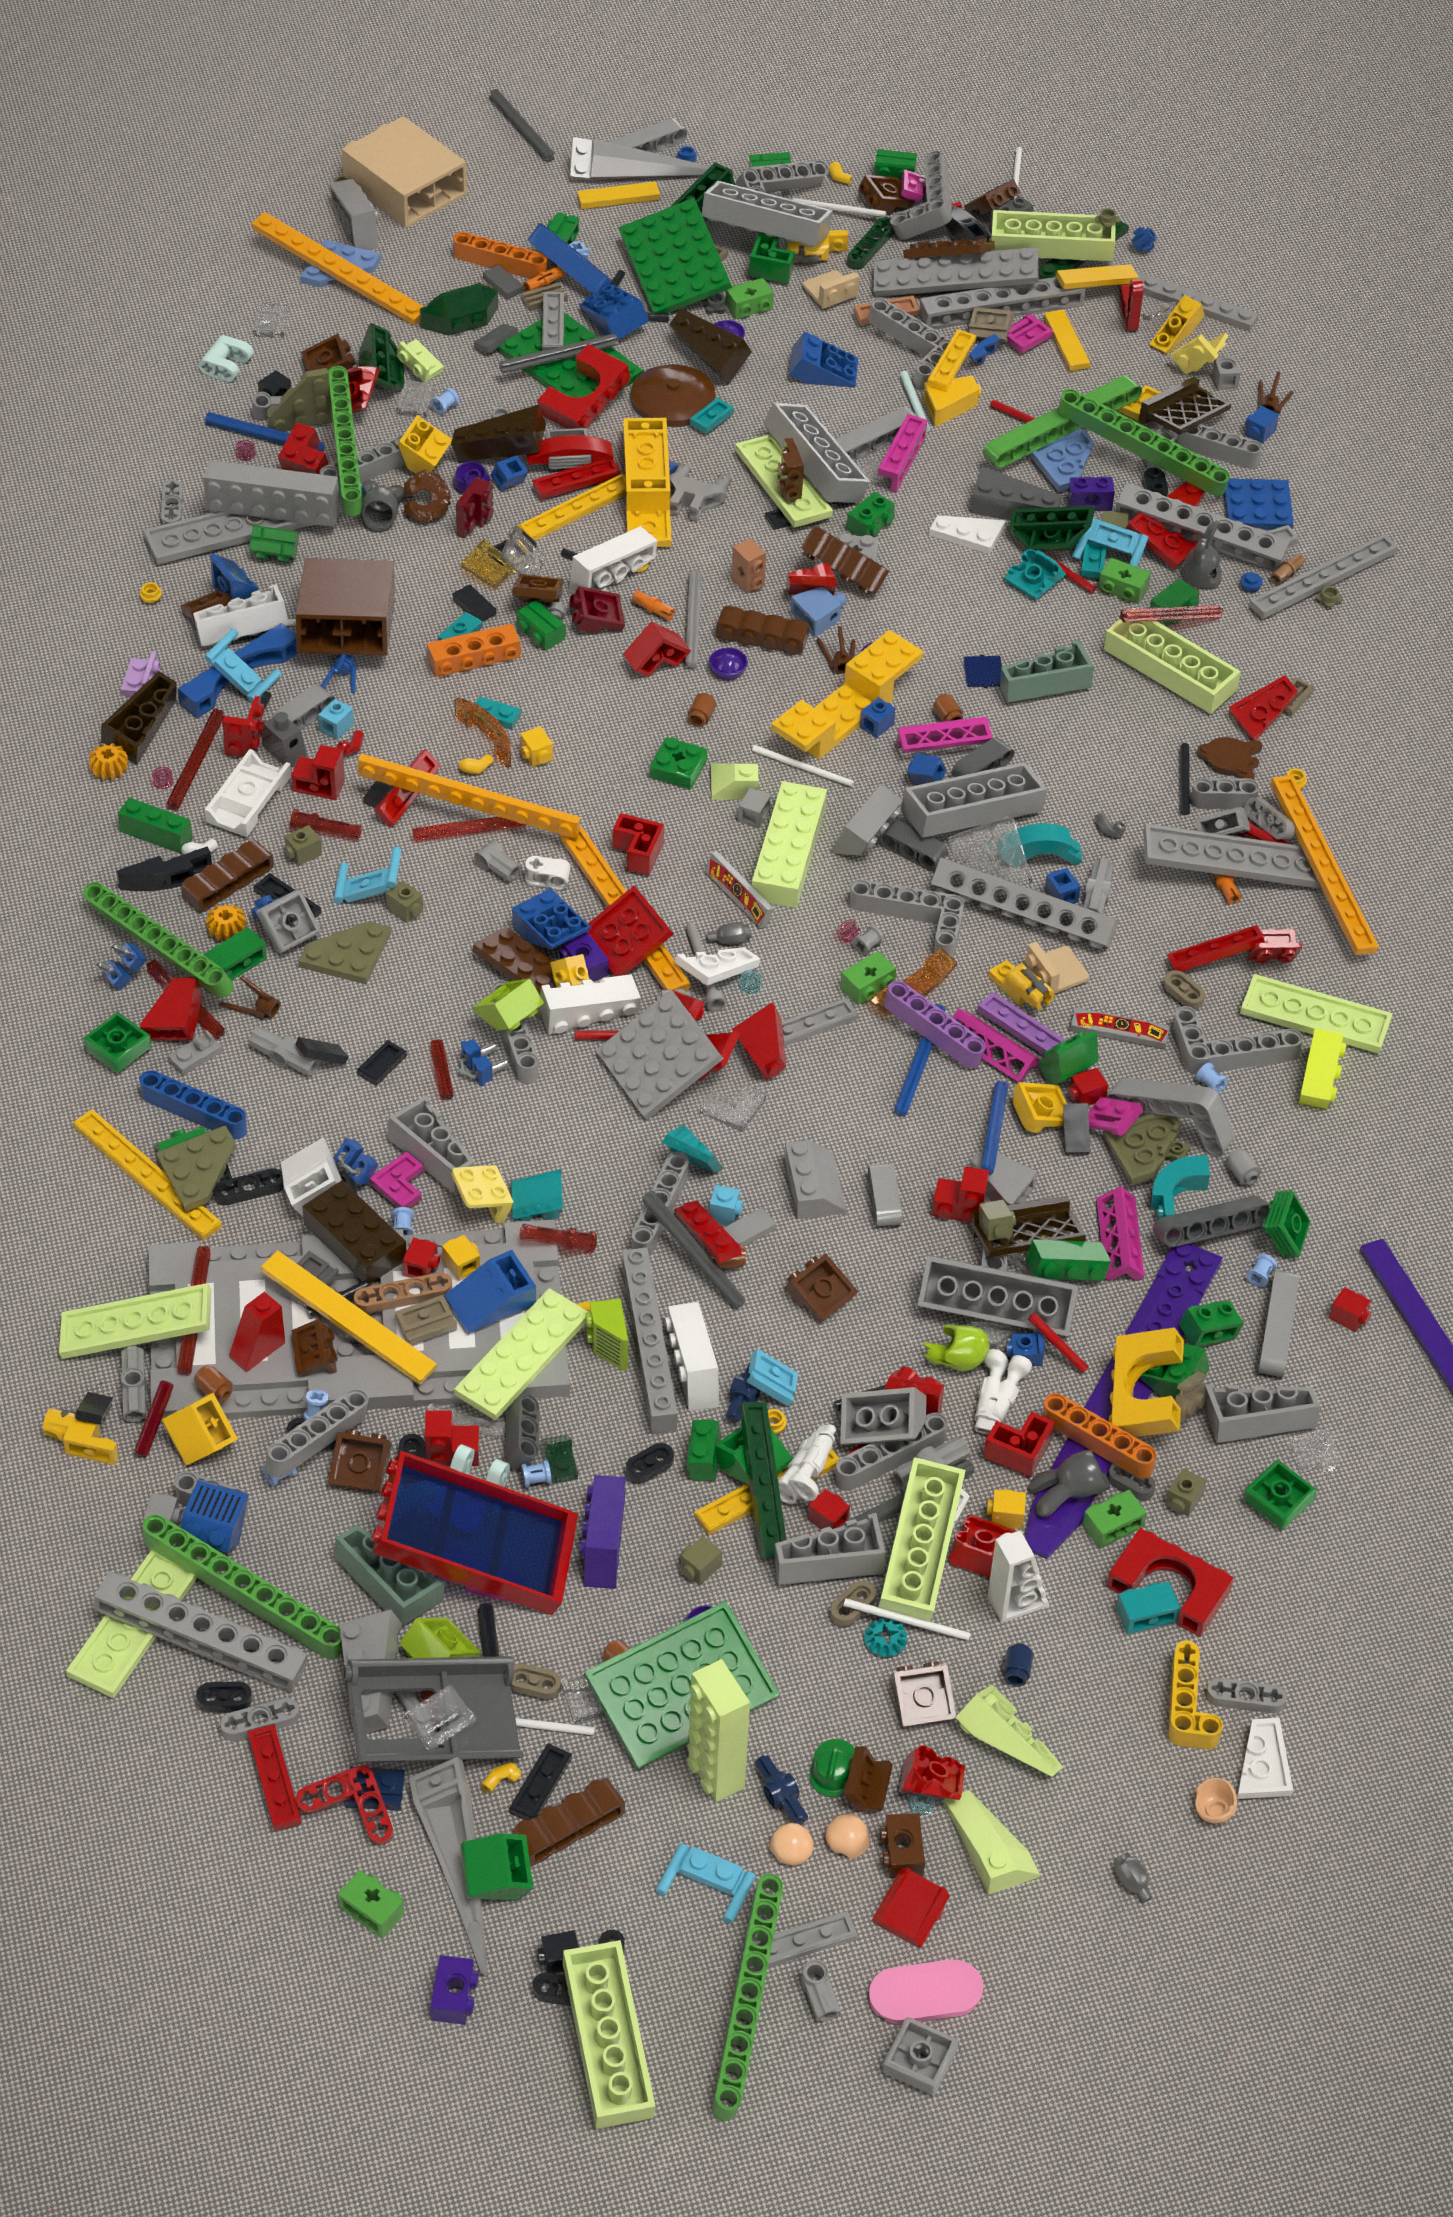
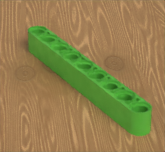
(1054, 426)
(345, 441)
(1143, 442)
(158, 939)
(247, 1597)
(743, 2007)

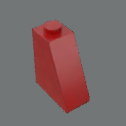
(175, 1011)
(764, 1040)
(258, 1332)

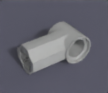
(262, 404)
(494, 857)
(820, 1991)

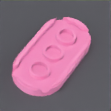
(926, 1991)

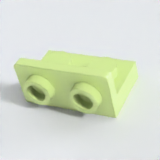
(419, 360)

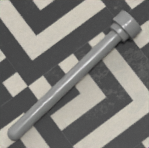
(714, 999)

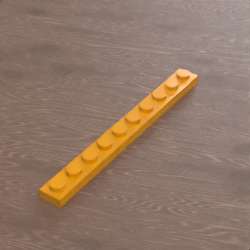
(338, 267)
(469, 796)
(1324, 865)
(610, 889)

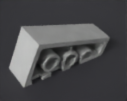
(832, 1553)
(372, 1638)

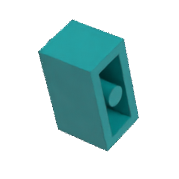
(1147, 1607)

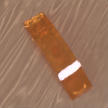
(472, 714)
(925, 980)

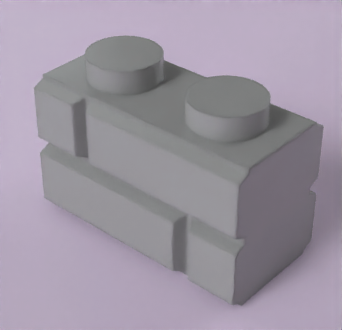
(1225, 822)

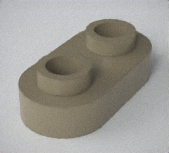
(1186, 991)
(856, 1590)
(535, 1680)

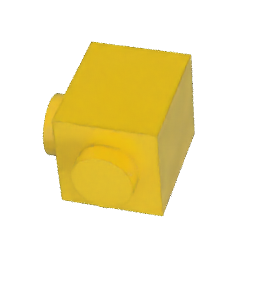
(536, 746)
(461, 1257)
(1007, 1508)

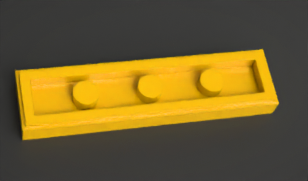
(618, 195)
(1096, 276)
(1067, 340)
(951, 360)

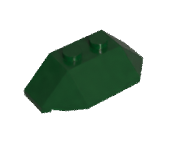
(713, 174)
(460, 309)
(381, 352)
(1051, 527)

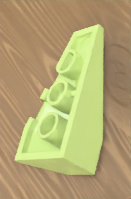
(993, 1720)
(991, 1846)

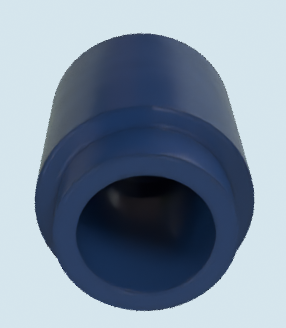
(1018, 1664)

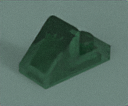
(560, 1458)

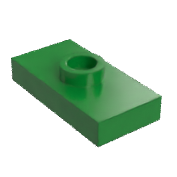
(178, 1137)

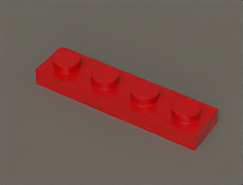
(575, 478)
(399, 799)
(1215, 949)
(708, 1231)
(274, 1777)

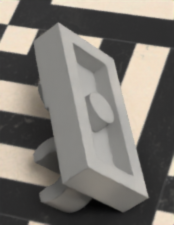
(195, 1053)

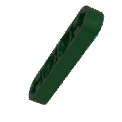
(868, 242)

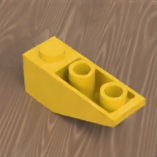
(1178, 325)

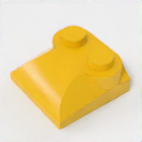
(1039, 1105)

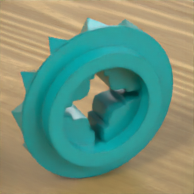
(878, 1644)

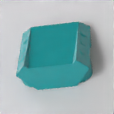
(1034, 574)
(684, 1141)
(537, 1196)

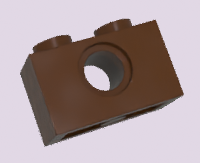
(903, 1830)

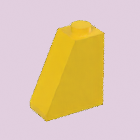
(959, 398)

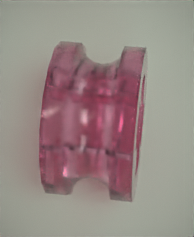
(245, 450)
(162, 772)
(848, 930)

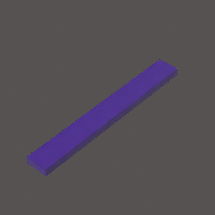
(1411, 1307)

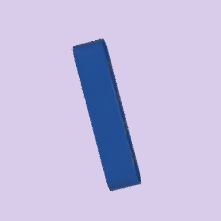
(568, 259)
(192, 1103)

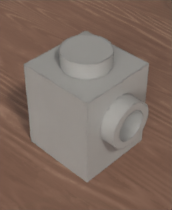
(165, 1506)

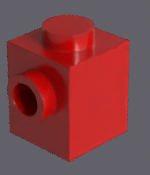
(1088, 1087)
(420, 1258)
(1350, 1309)
(828, 1510)

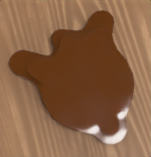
(1231, 756)

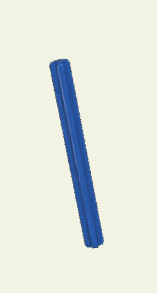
(250, 429)
(914, 1074)
(994, 1126)

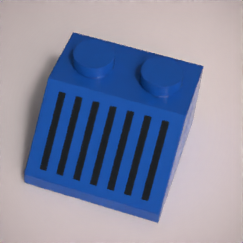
(230, 578)
(215, 1515)

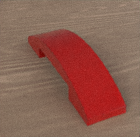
(572, 445)

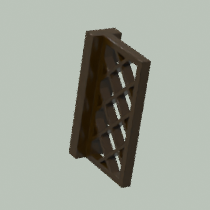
(1162, 406)
(1034, 1217)

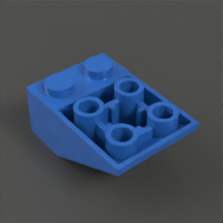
(615, 311)
(822, 363)
(547, 920)
(492, 1292)

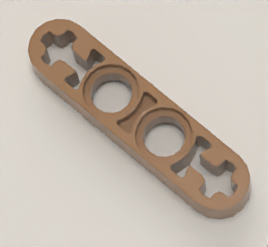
(402, 1289)

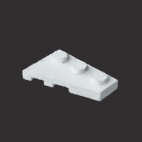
(968, 532)
(720, 966)
(1265, 1762)

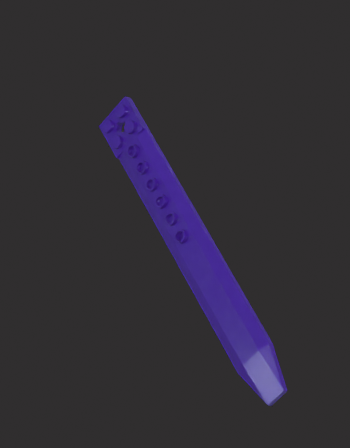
(1161, 1309)

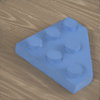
(362, 258)
(1064, 458)

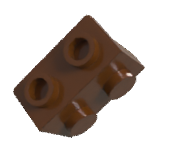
(867, 1781)

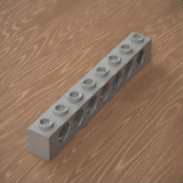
(1021, 299)
(1190, 526)
(1104, 925)
(649, 1341)
(206, 1643)

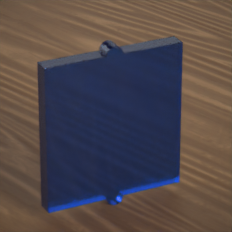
(983, 671)

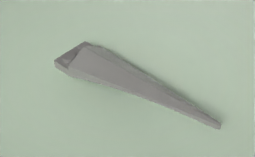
(605, 160)
(447, 1815)

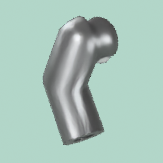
(1109, 829)

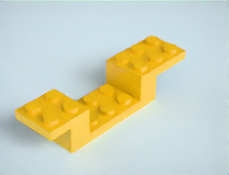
(647, 477)
(836, 717)

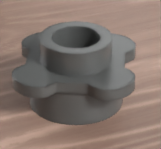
(715, 303)

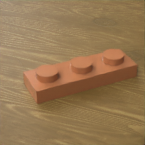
(907, 304)

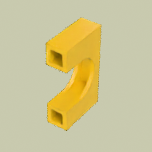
(1133, 1357)

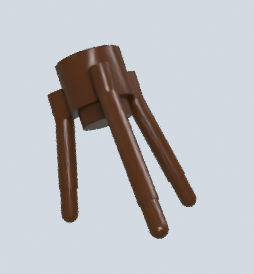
(1271, 400)
(841, 657)
(266, 1003)

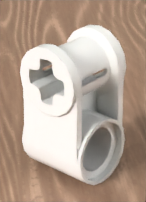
(549, 874)

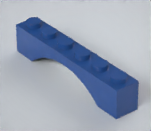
(270, 648)

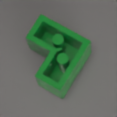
(769, 261)

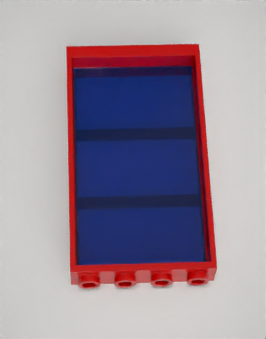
(474, 1532)

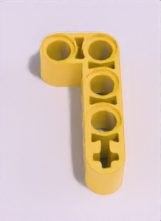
(1186, 1693)

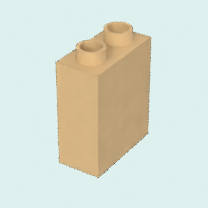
(405, 171)

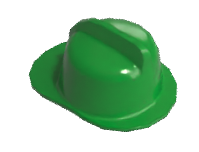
(831, 1767)

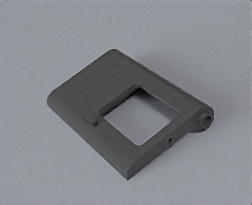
(480, 1683)

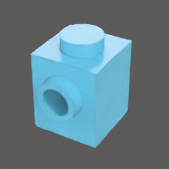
(336, 719)
(725, 1205)

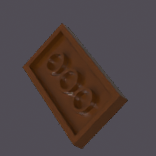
(945, 248)
(515, 958)

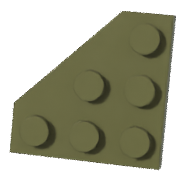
(305, 403)
(348, 953)
(1144, 1146)
(197, 1165)

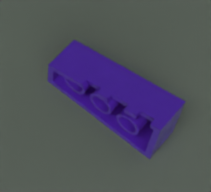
(603, 1531)

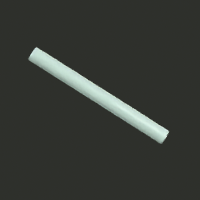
(913, 396)

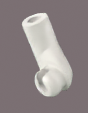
(191, 846)

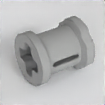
(868, 939)

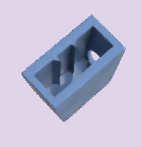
(818, 609)

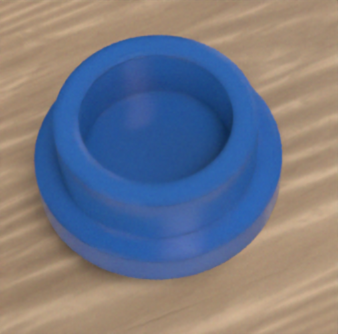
(687, 153)
(1251, 582)

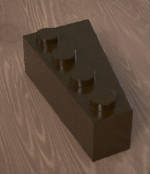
(712, 344)
(140, 717)

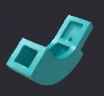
(1049, 839)
(1177, 1177)

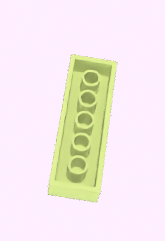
(1054, 234)
(1173, 662)
(789, 843)
(922, 1539)
(718, 1731)
(608, 2034)

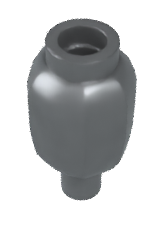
(730, 933)
(1133, 1876)

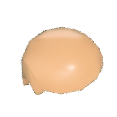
(1216, 1800)
(848, 1836)
(791, 1844)

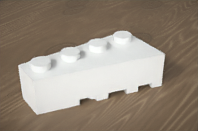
(612, 560)
(246, 616)
(588, 1002)
(693, 1355)
(1015, 1579)

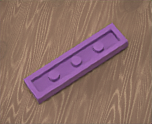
(1018, 1023)

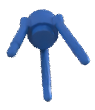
(343, 665)

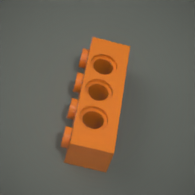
(473, 650)

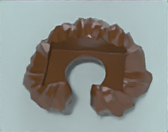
(436, 487)

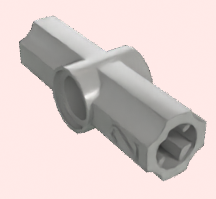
(1099, 885)
(282, 1051)
(133, 1384)
(946, 1454)

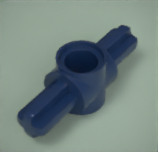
(739, 1393)
(781, 1790)

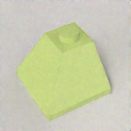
(733, 780)

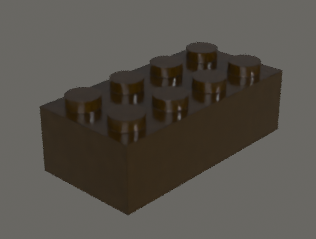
(354, 1232)

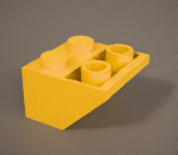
(423, 445)
(199, 1429)

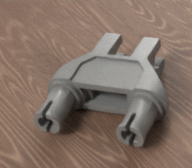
(694, 493)

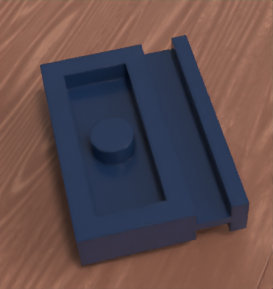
(390, 1786)

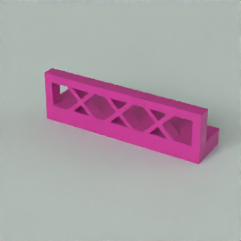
(903, 450)
(944, 734)
(1002, 1041)
(1126, 1231)

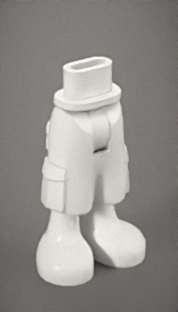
(998, 1396)
(807, 1463)

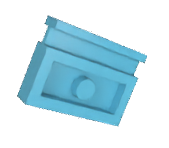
(772, 1377)

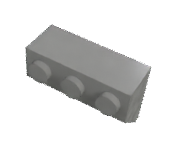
(869, 822)
(813, 1180)
(882, 1416)

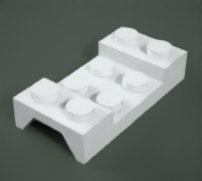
(246, 794)

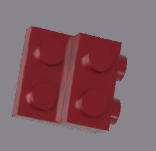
(474, 507)
(596, 610)

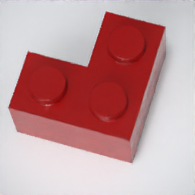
(301, 451)
(655, 646)
(320, 775)
(641, 841)
(958, 1198)
(444, 1438)
(1021, 1448)

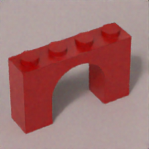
(581, 411)
(1150, 1554)

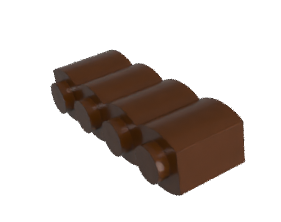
(844, 559)
(764, 630)
(226, 876)
(571, 1820)

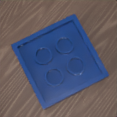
(1259, 503)

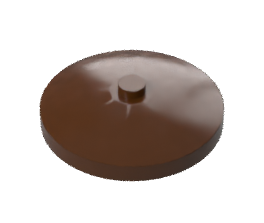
(672, 393)

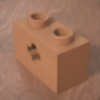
(748, 566)

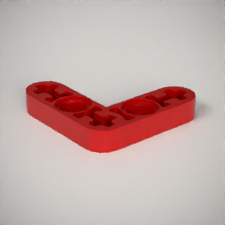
(1131, 303)
(350, 1791)

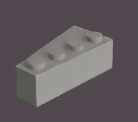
(356, 213)
(429, 1141)
(1259, 1411)

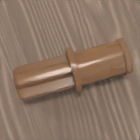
(1287, 569)

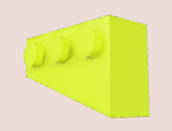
(1322, 1069)

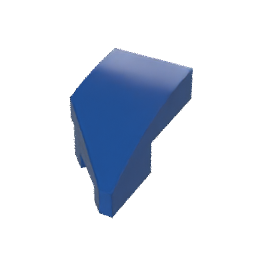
(985, 348)

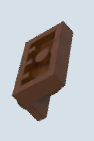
(204, 602)
(314, 1348)

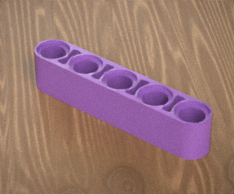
(934, 1024)

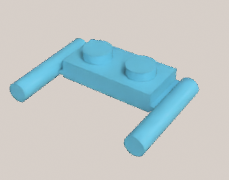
(1113, 538)
(237, 670)
(367, 884)
(712, 1872)

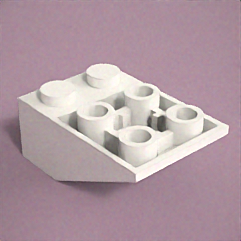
(309, 1174)

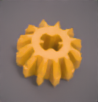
(108, 761)
(225, 921)

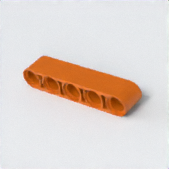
(493, 253)
(1107, 1444)

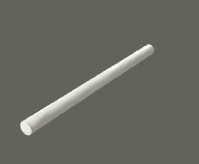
(1017, 165)
(844, 208)
(803, 766)
(906, 1619)
(555, 1726)

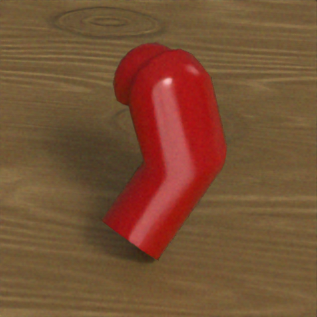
(354, 745)

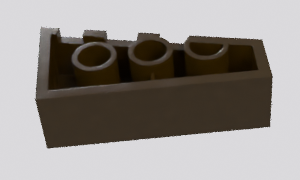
(500, 436)

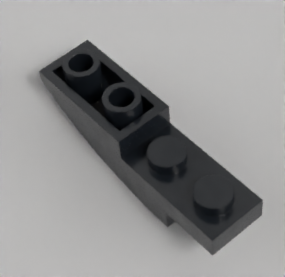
(965, 226)
(161, 875)

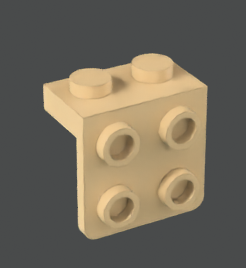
(832, 287)
(1057, 967)

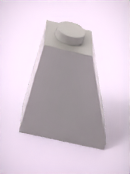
(1009, 1181)

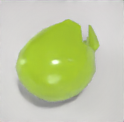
(964, 1351)

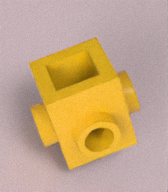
(570, 970)

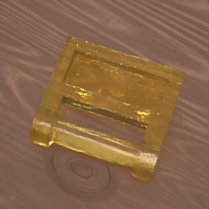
(485, 567)

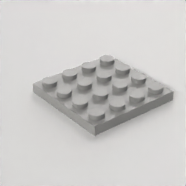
(659, 1054)

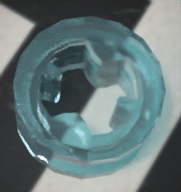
(748, 987)
(921, 1808)

